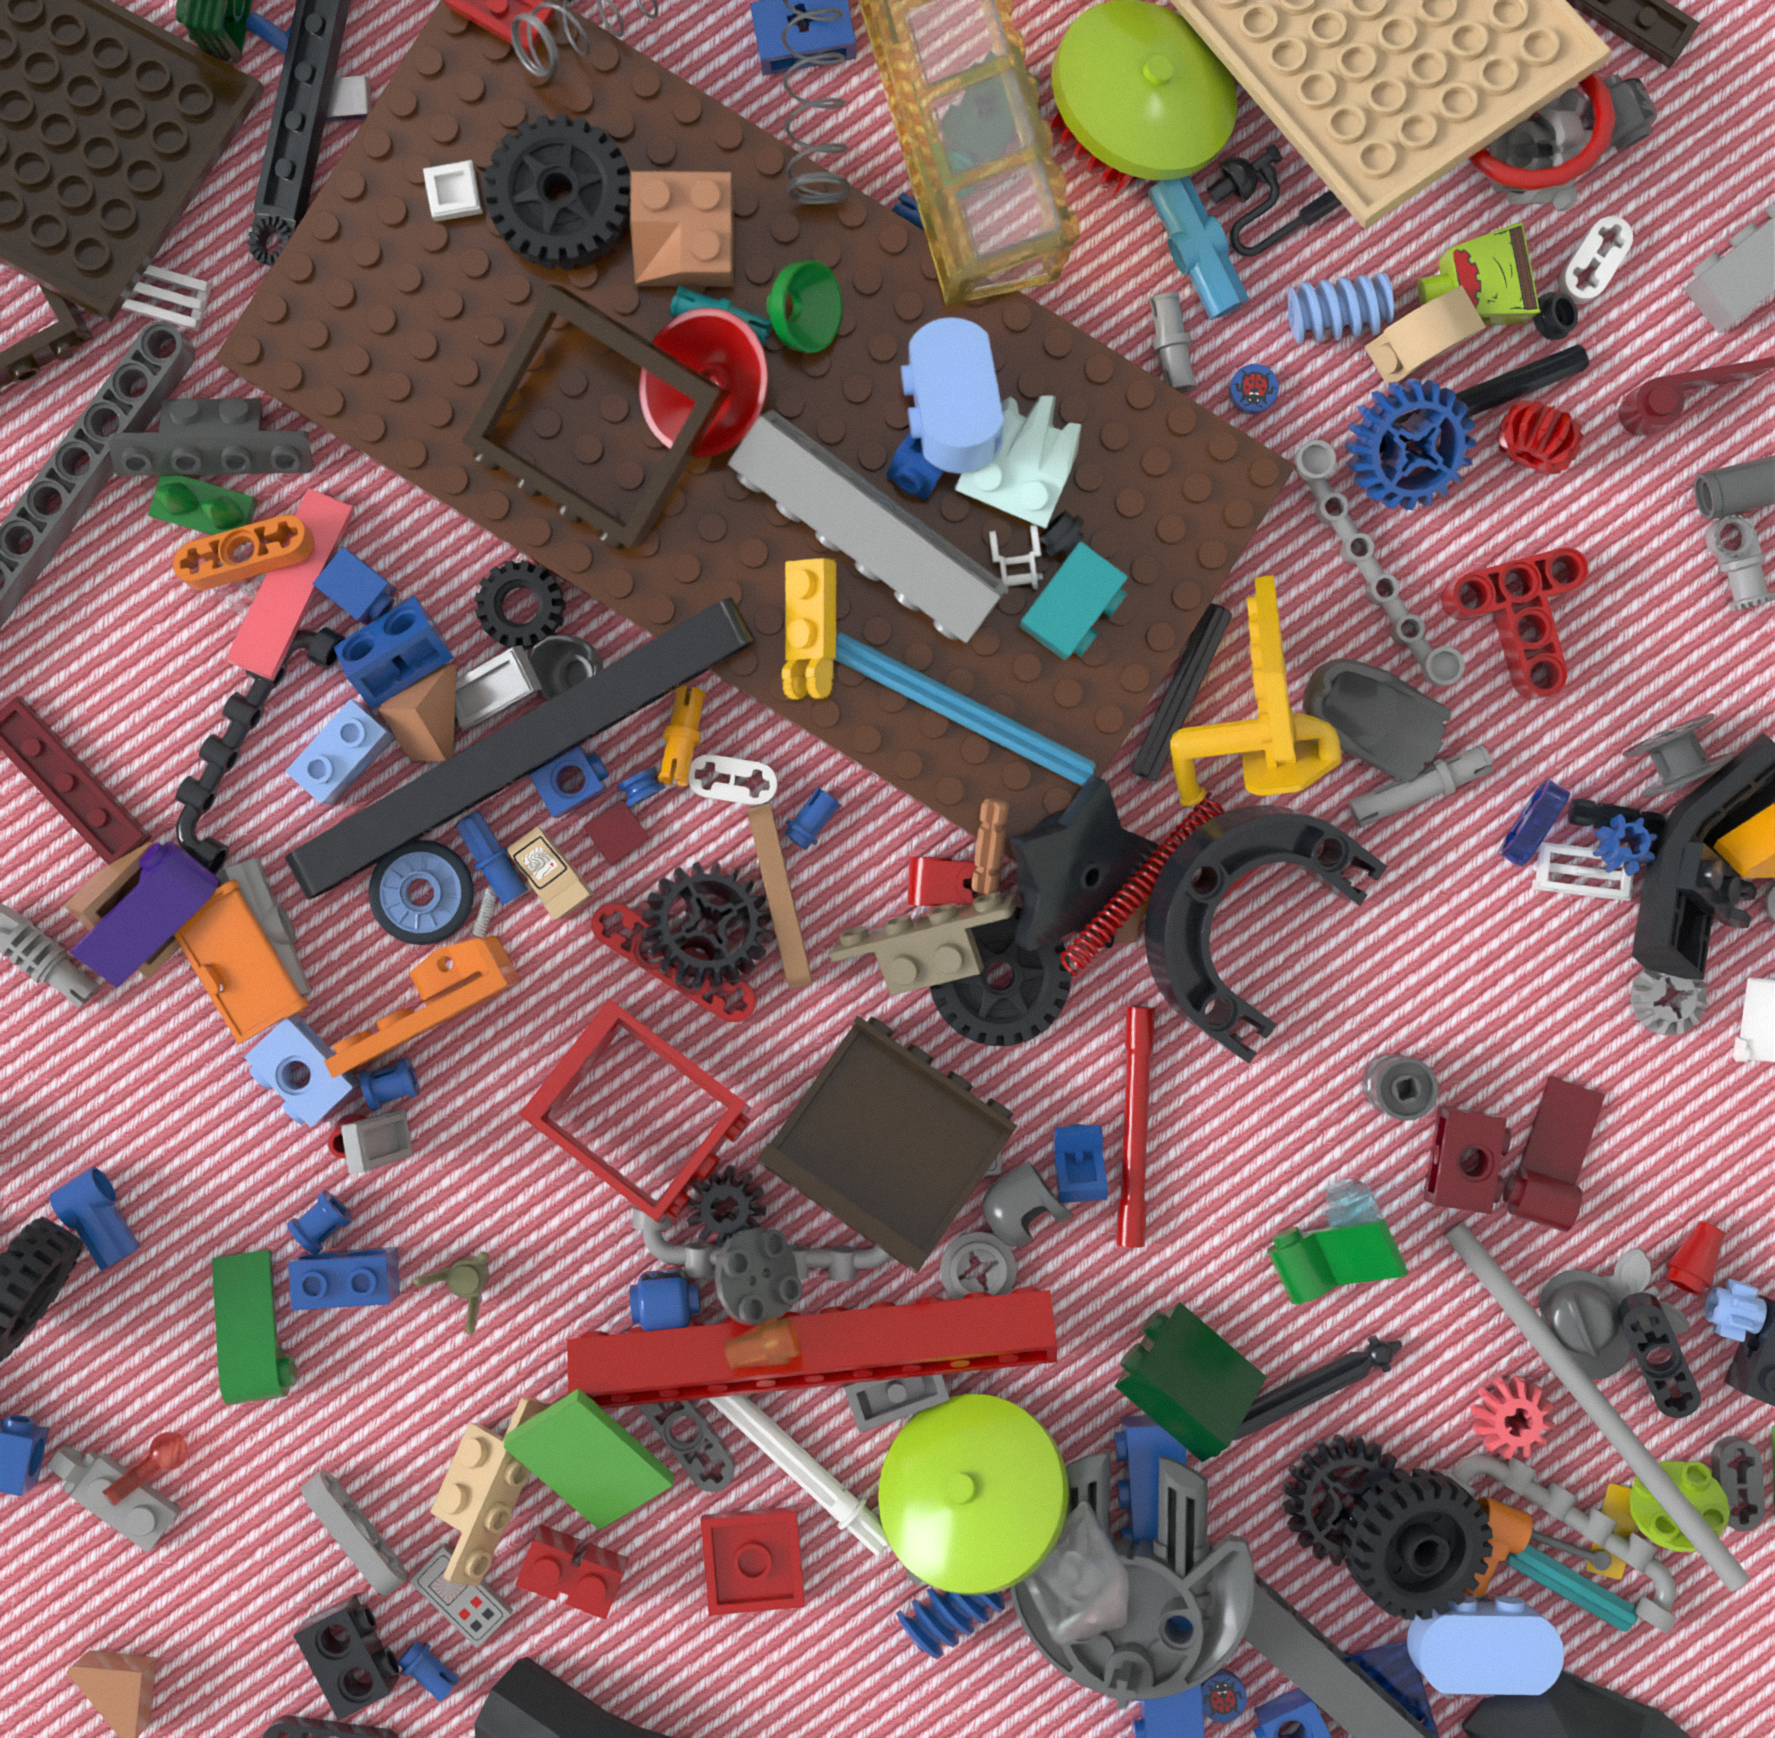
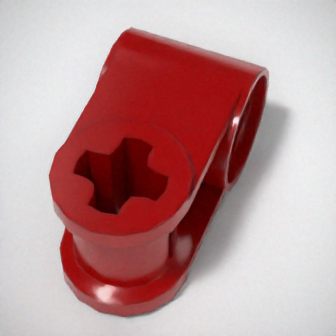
(939, 881)

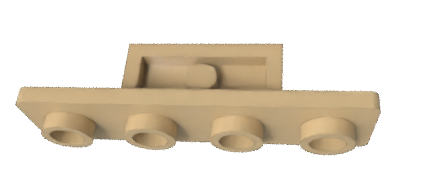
(482, 1494)

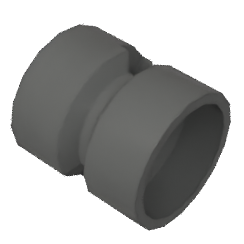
(1400, 1086)

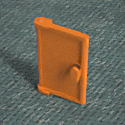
(243, 960)

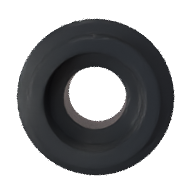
(1556, 316)
(1062, 534)

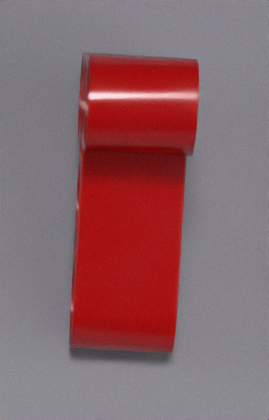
(1531, 605)

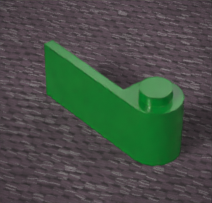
(1333, 1256)
(246, 1332)

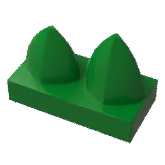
(200, 505)

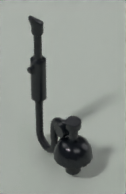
(1242, 178)

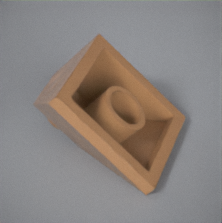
(106, 891)

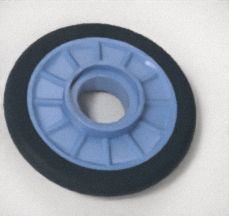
(451, 898)

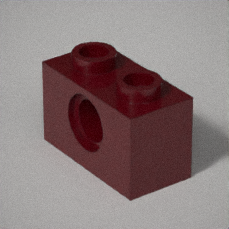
(1453, 1135)

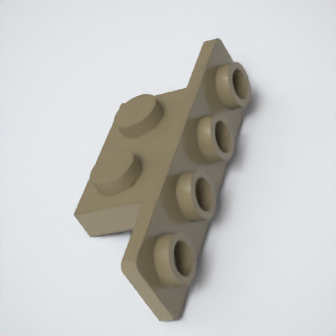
(929, 947)

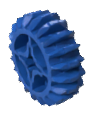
(1437, 409)

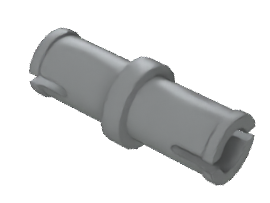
(1172, 341)

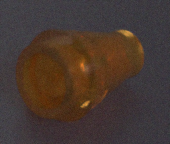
(764, 1345)

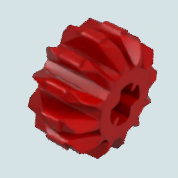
(1539, 437)

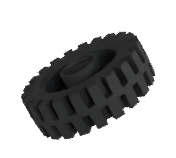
(552, 155)
(1022, 1007)
(31, 1277)
(1417, 1544)

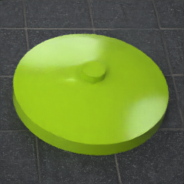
(1143, 90)
(973, 1494)

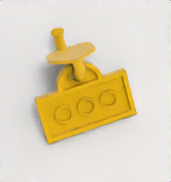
(1276, 745)

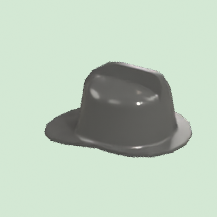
(1586, 1321)

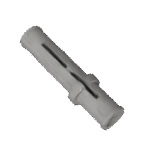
(1433, 781)

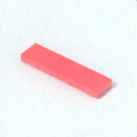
(289, 590)

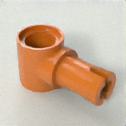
(1510, 1534)

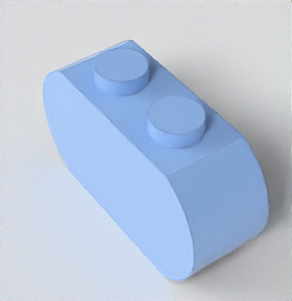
(954, 395)
(1487, 1648)

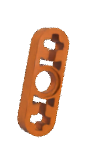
(223, 545)

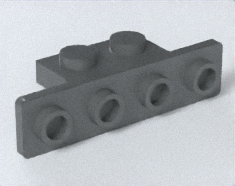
(210, 439)

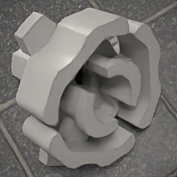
(1542, 144)

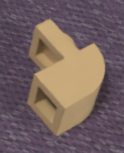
(1425, 335)

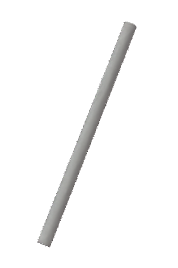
(1598, 1407)

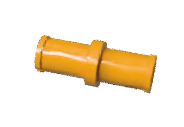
(682, 736)

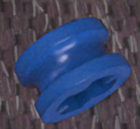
(641, 786)

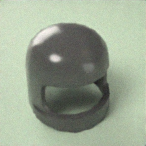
(1017, 1201)

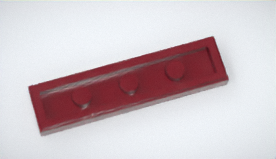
(68, 783)

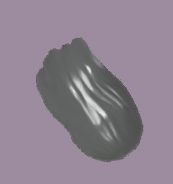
(1377, 716)

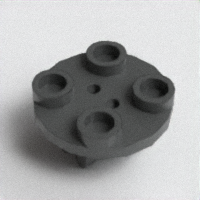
(747, 1257)

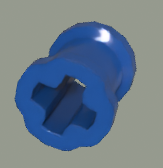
(389, 1083)
(319, 1222)

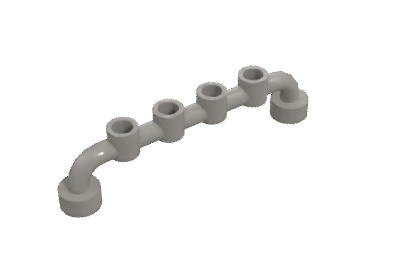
(1438, 665)
(700, 1256)
(1593, 1525)

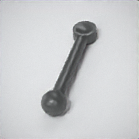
(1598, 1558)

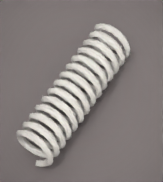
(485, 908)

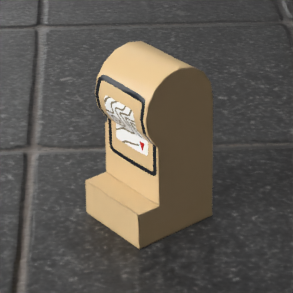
(550, 873)

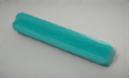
(1574, 1587)

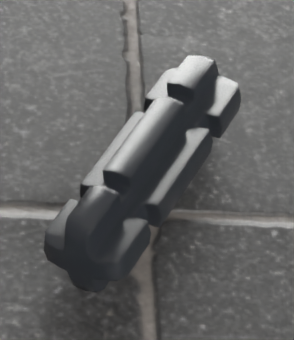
(1586, 812)

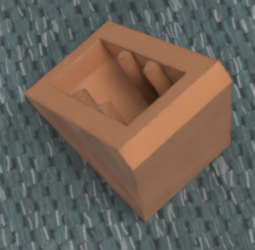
(425, 716)
(118, 1688)

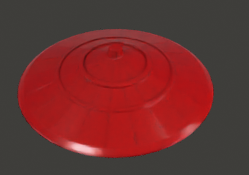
(722, 351)

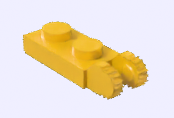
(810, 628)

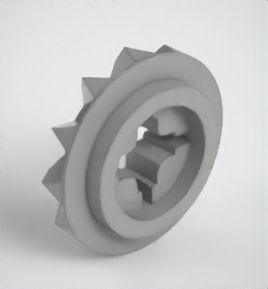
(1659, 1018)
(987, 1248)

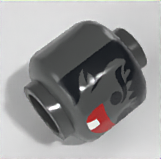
(1632, 111)

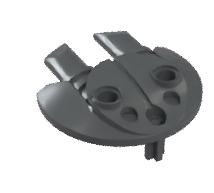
(1166, 1579)

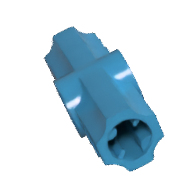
(1198, 246)

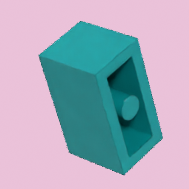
(1074, 601)

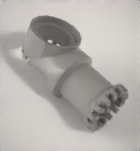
(1741, 565)

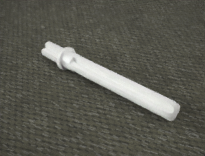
(804, 1470)

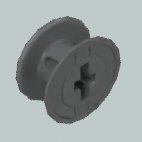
(1678, 755)

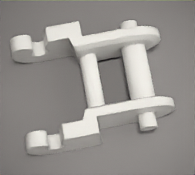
(1019, 579)

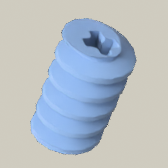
(1340, 306)

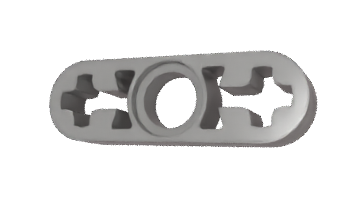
(354, 1532)

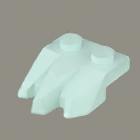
(1030, 465)

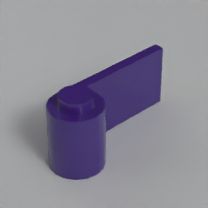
(168, 895)

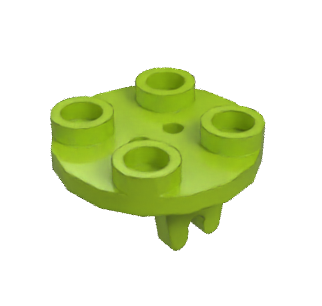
(1698, 1487)

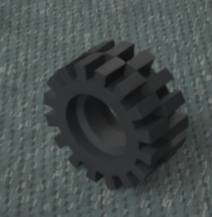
(514, 576)

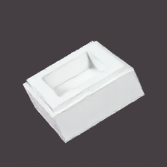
(453, 191)

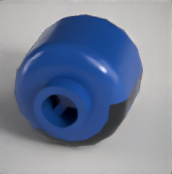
(664, 1300)

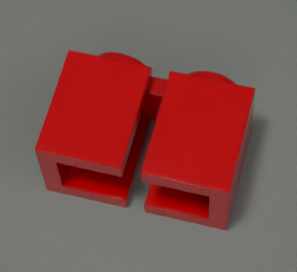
(588, 1585)

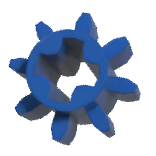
(1635, 835)

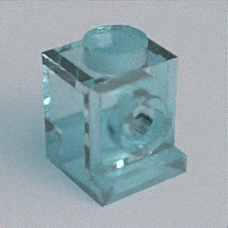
(1350, 1203)

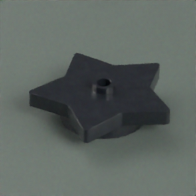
(1074, 866)

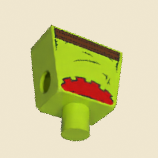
(1493, 274)

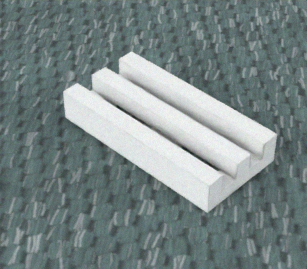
(197, 304)
(1544, 866)

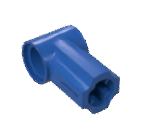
(90, 1209)

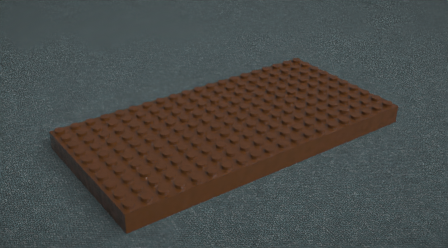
(404, 322)

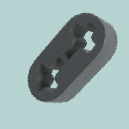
(1748, 1482)

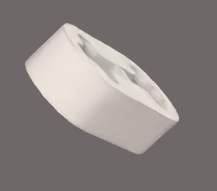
(1587, 254)
(734, 768)

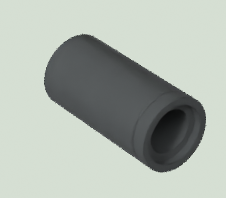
(1735, 488)

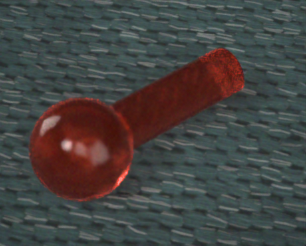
(165, 1453)

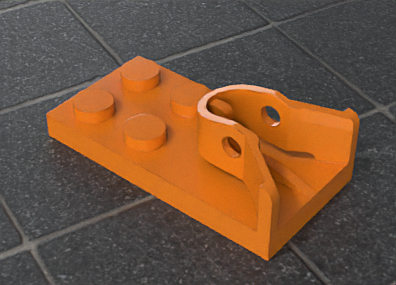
(478, 973)

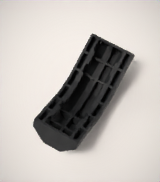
(1670, 929)
(540, 1705)

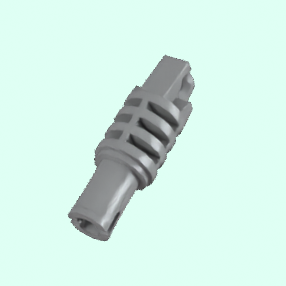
(42, 957)

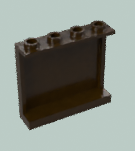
(888, 1142)

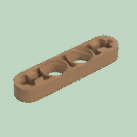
(780, 896)

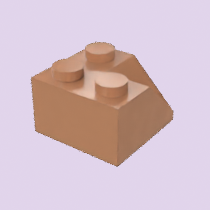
(683, 228)

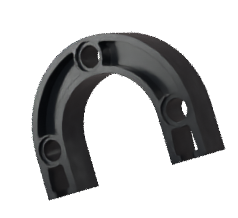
(1182, 913)

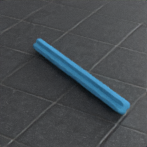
(963, 710)

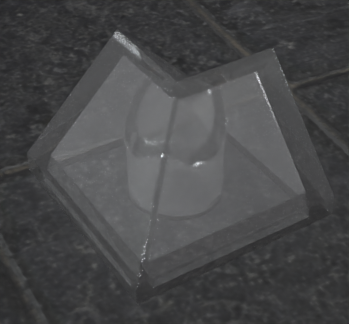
(1081, 1582)

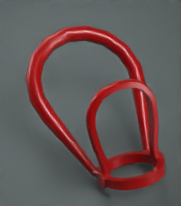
(1572, 168)

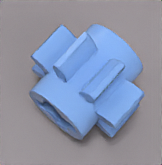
(1735, 1310)

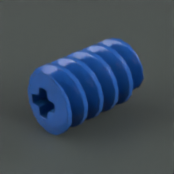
(945, 1616)

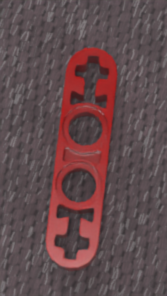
(616, 943)

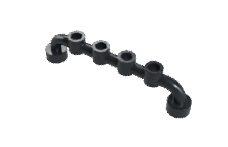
(224, 752)

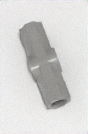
(269, 915)

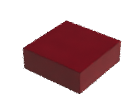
(616, 832)

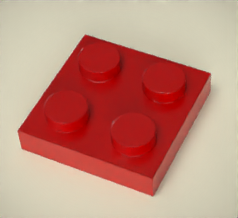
(752, 1560)

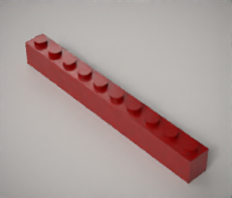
(834, 1345)

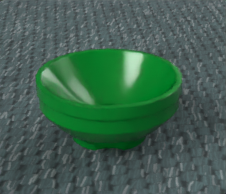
(815, 306)

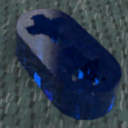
(1534, 823)

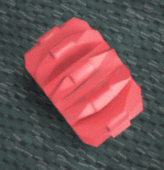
(1504, 1403)

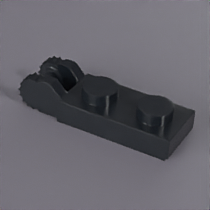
(1714, 885)

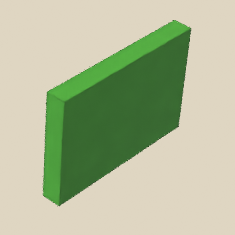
(588, 1459)

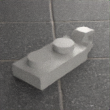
(139, 1516)

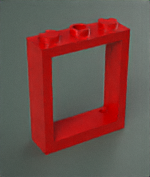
(573, 1069)

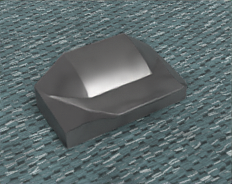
(888, 1400)

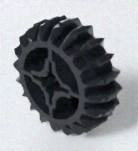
(698, 907)
(1332, 1511)

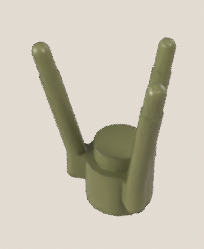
(465, 1280)

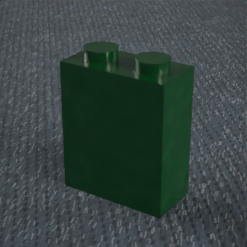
(1189, 1381)

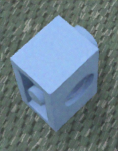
(341, 753)
(272, 1065)

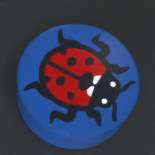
(1253, 389)
(1223, 1696)

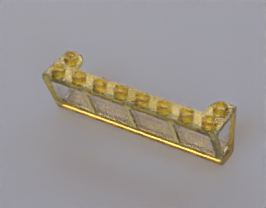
(973, 143)

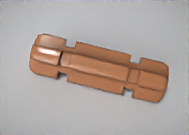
(990, 845)

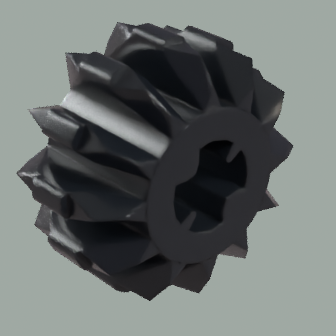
(722, 1189)

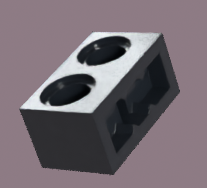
(334, 1659)

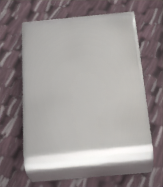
(349, 99)

